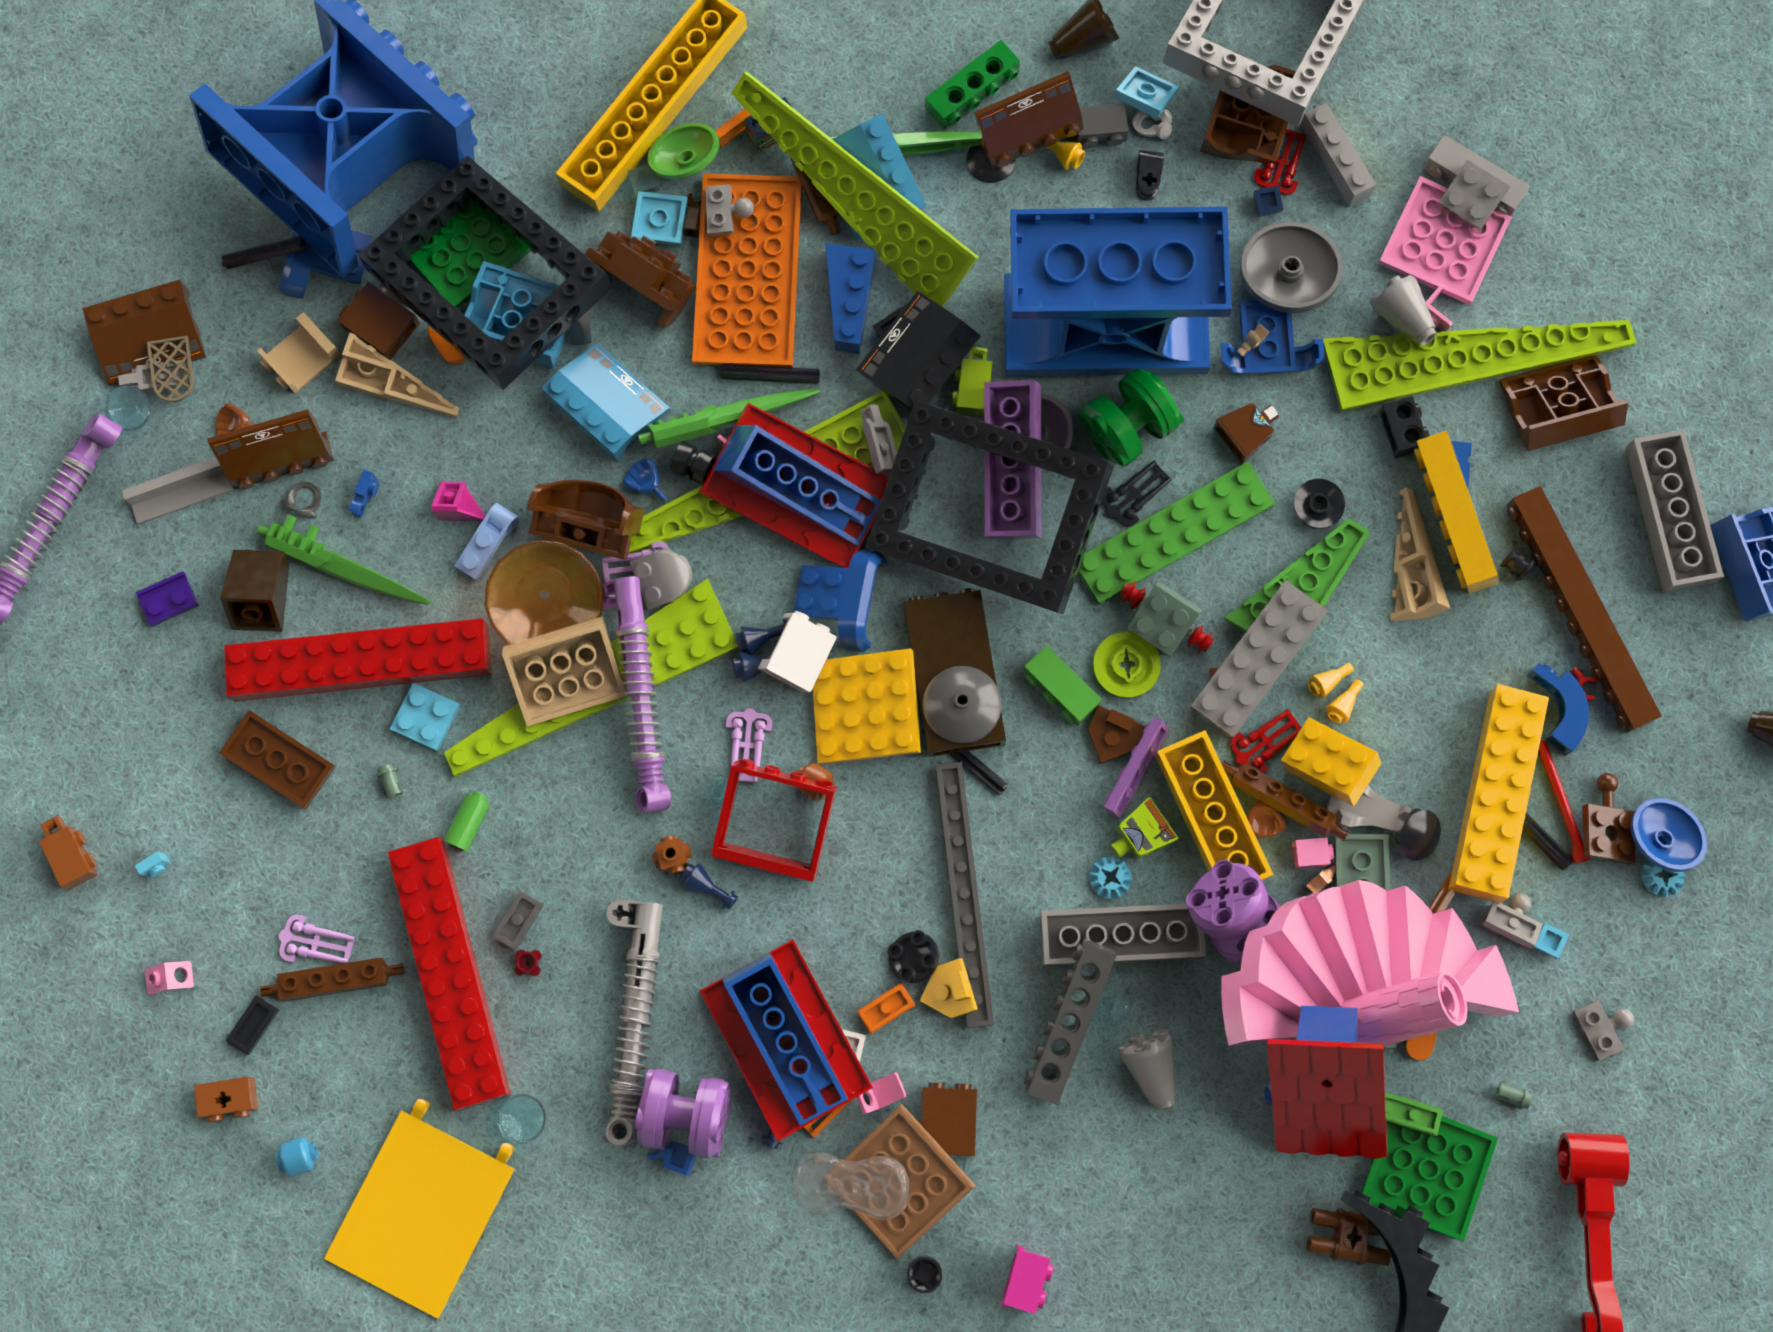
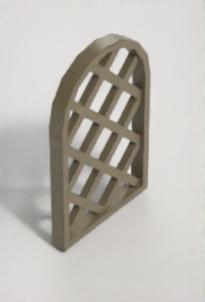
(184, 339)

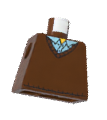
(1246, 429)

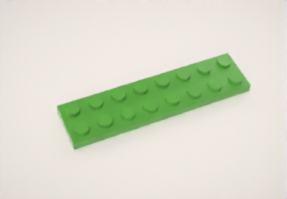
(1174, 532)

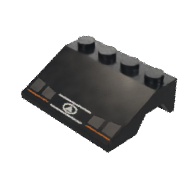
(918, 352)

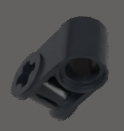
(1149, 171)

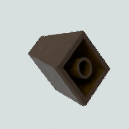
(256, 590)

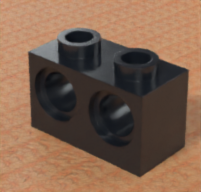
(1397, 427)

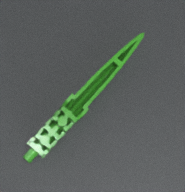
(935, 142)
(712, 418)
(313, 554)

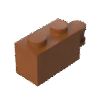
(67, 853)

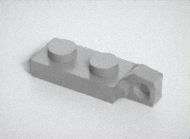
(142, 378)
(879, 440)

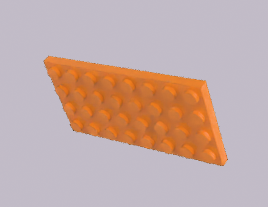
(749, 277)

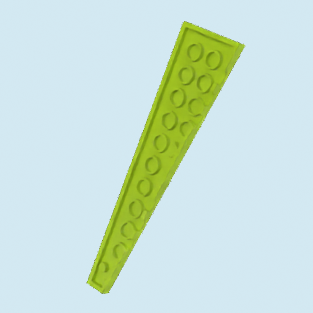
(901, 234)
(1396, 367)
(697, 512)
(681, 639)

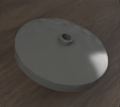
(1291, 267)

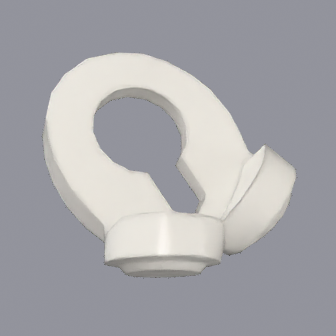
(1162, 130)

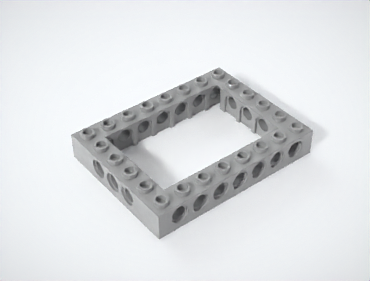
(1252, 81)

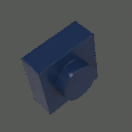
(1268, 201)

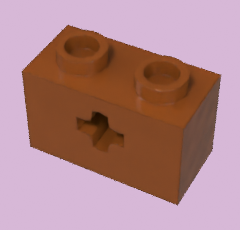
(210, 1097)

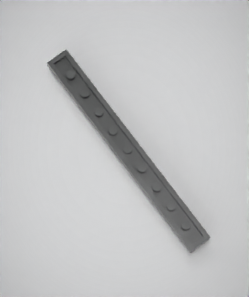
(964, 889)

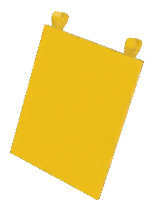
(420, 1212)

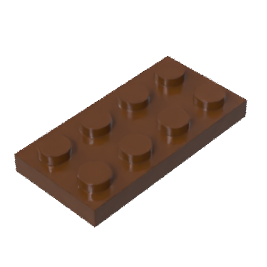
(277, 759)

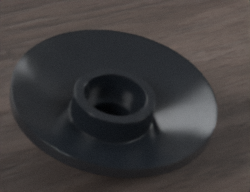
(981, 168)
(1325, 493)

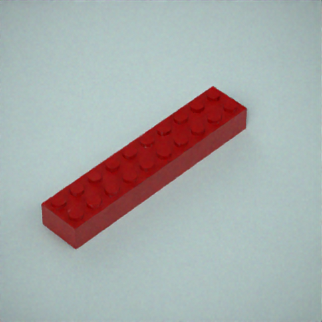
(357, 660)
(449, 974)

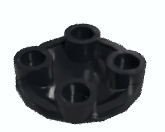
(1419, 834)
(913, 957)

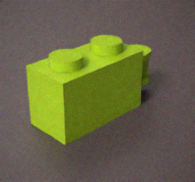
(971, 387)

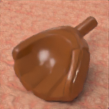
(231, 419)
(1266, 820)

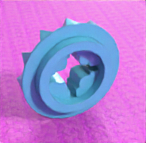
(1656, 885)
(1111, 890)

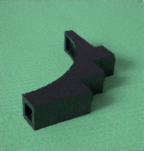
(1402, 1234)

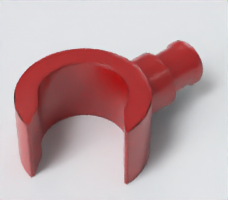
(1582, 679)

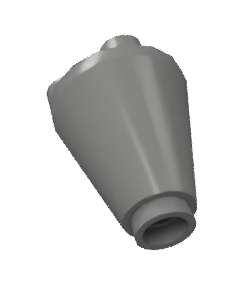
(1405, 309)
(1152, 1066)

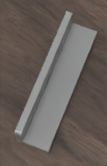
(177, 490)

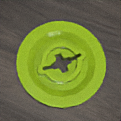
(1141, 675)

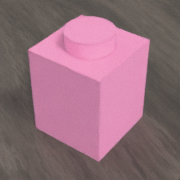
(1312, 853)

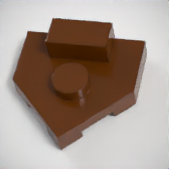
(1113, 734)

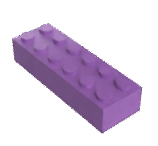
(1010, 486)

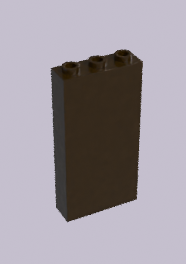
(948, 634)

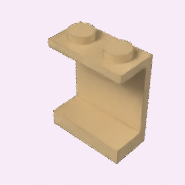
(300, 355)

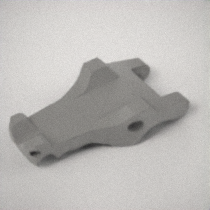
(1369, 811)

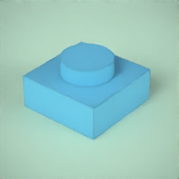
(152, 865)
(1551, 941)

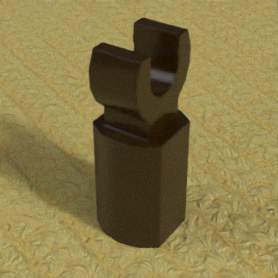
(692, 218)

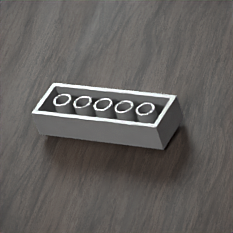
(1674, 511)
(1259, 659)
(1133, 932)

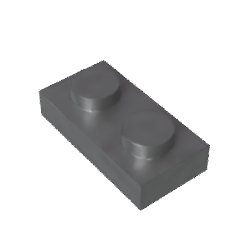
(518, 920)

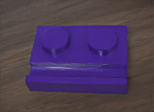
(167, 599)

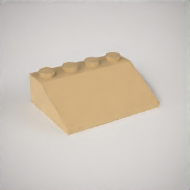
(564, 671)

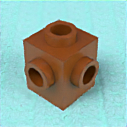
(678, 862)

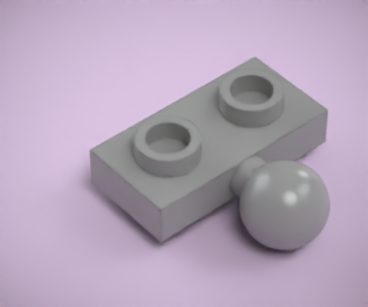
(721, 210)
(1512, 921)
(1600, 1029)

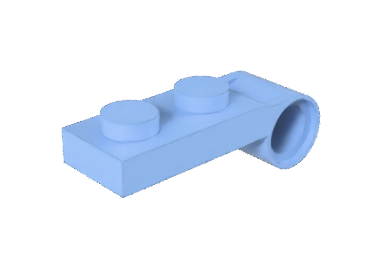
(486, 540)

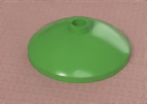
(683, 151)

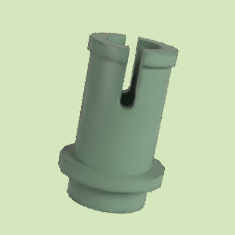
(390, 780)
(1514, 1096)

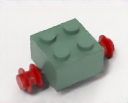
(1165, 618)

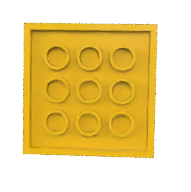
(866, 707)

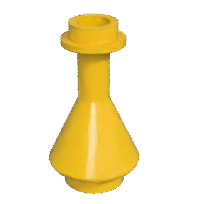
(1068, 153)

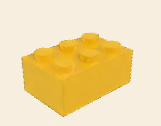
(1331, 761)

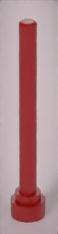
(1560, 796)

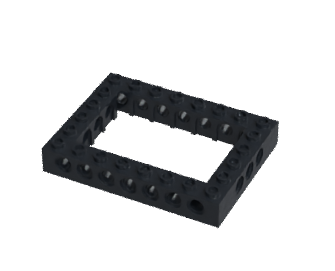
(505, 361)
(1073, 534)

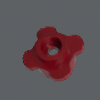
(521, 967)

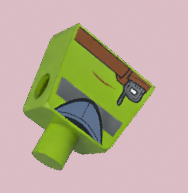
(1144, 832)

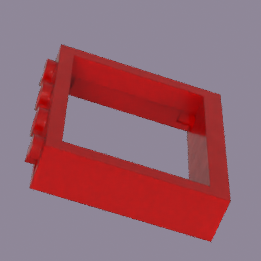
(761, 859)

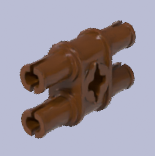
(1341, 1248)

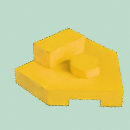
(950, 990)

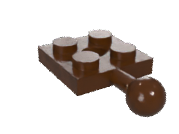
(1618, 821)

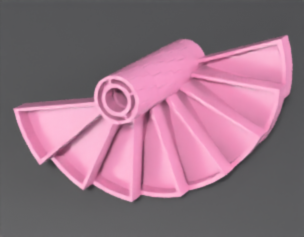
(1363, 952)

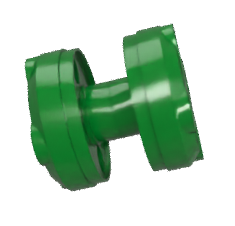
(1145, 406)

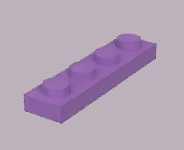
(1137, 767)

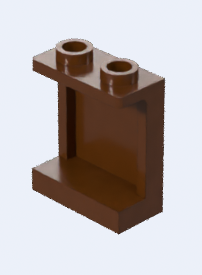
(378, 320)
(951, 1117)

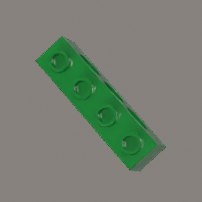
(998, 58)

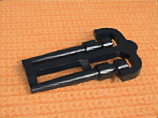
(1114, 511)

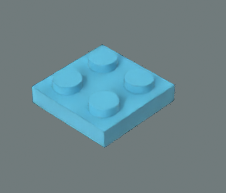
(1146, 92)
(660, 217)
(425, 717)

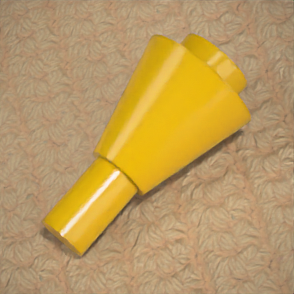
(1324, 682)
(1341, 707)

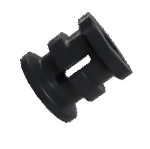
(1517, 564)

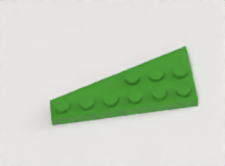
(1314, 573)

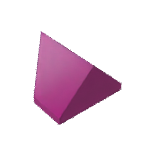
(456, 503)

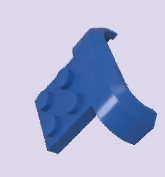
(300, 263)
(1277, 349)
(841, 596)

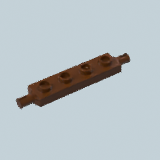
(819, 204)
(1284, 800)
(332, 979)

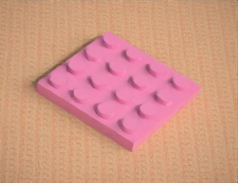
(1442, 246)

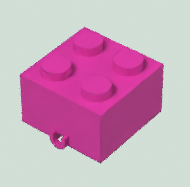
(1027, 1281)

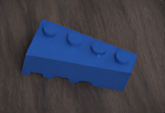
(850, 288)

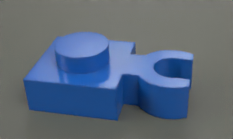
(365, 489)
(676, 1158)

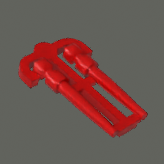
(1290, 171)
(1243, 757)

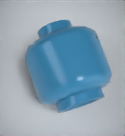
(296, 1156)

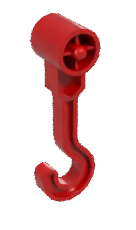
(1595, 1166)

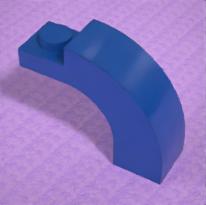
(1571, 703)

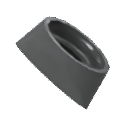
(581, 331)

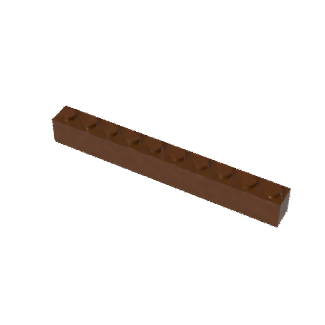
(1583, 610)

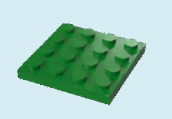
(458, 251)
(1433, 1174)

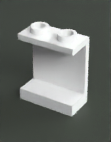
(799, 652)

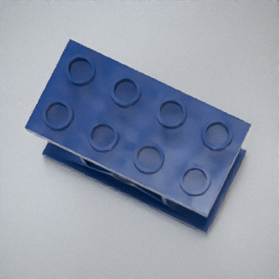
(336, 130)
(1114, 290)

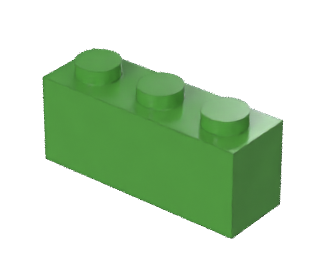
(1061, 686)

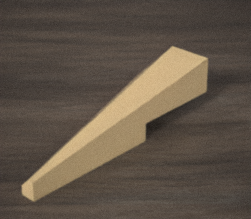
(373, 374)
(1418, 580)

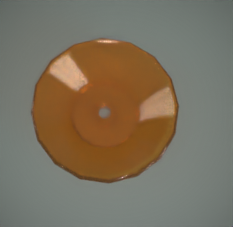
(538, 566)

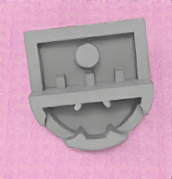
(662, 576)

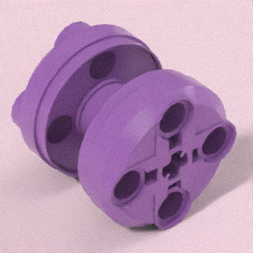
(1229, 905)
(664, 1109)

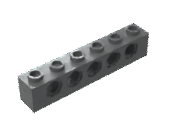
(1052, 1086)

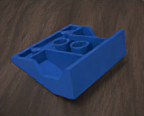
(1747, 555)

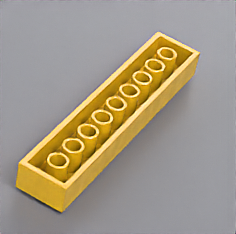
(651, 101)

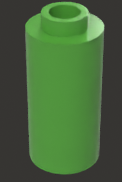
(467, 821)

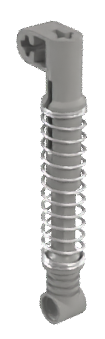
(636, 1013)

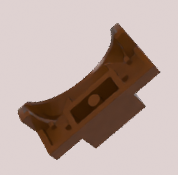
(645, 269)
(590, 516)

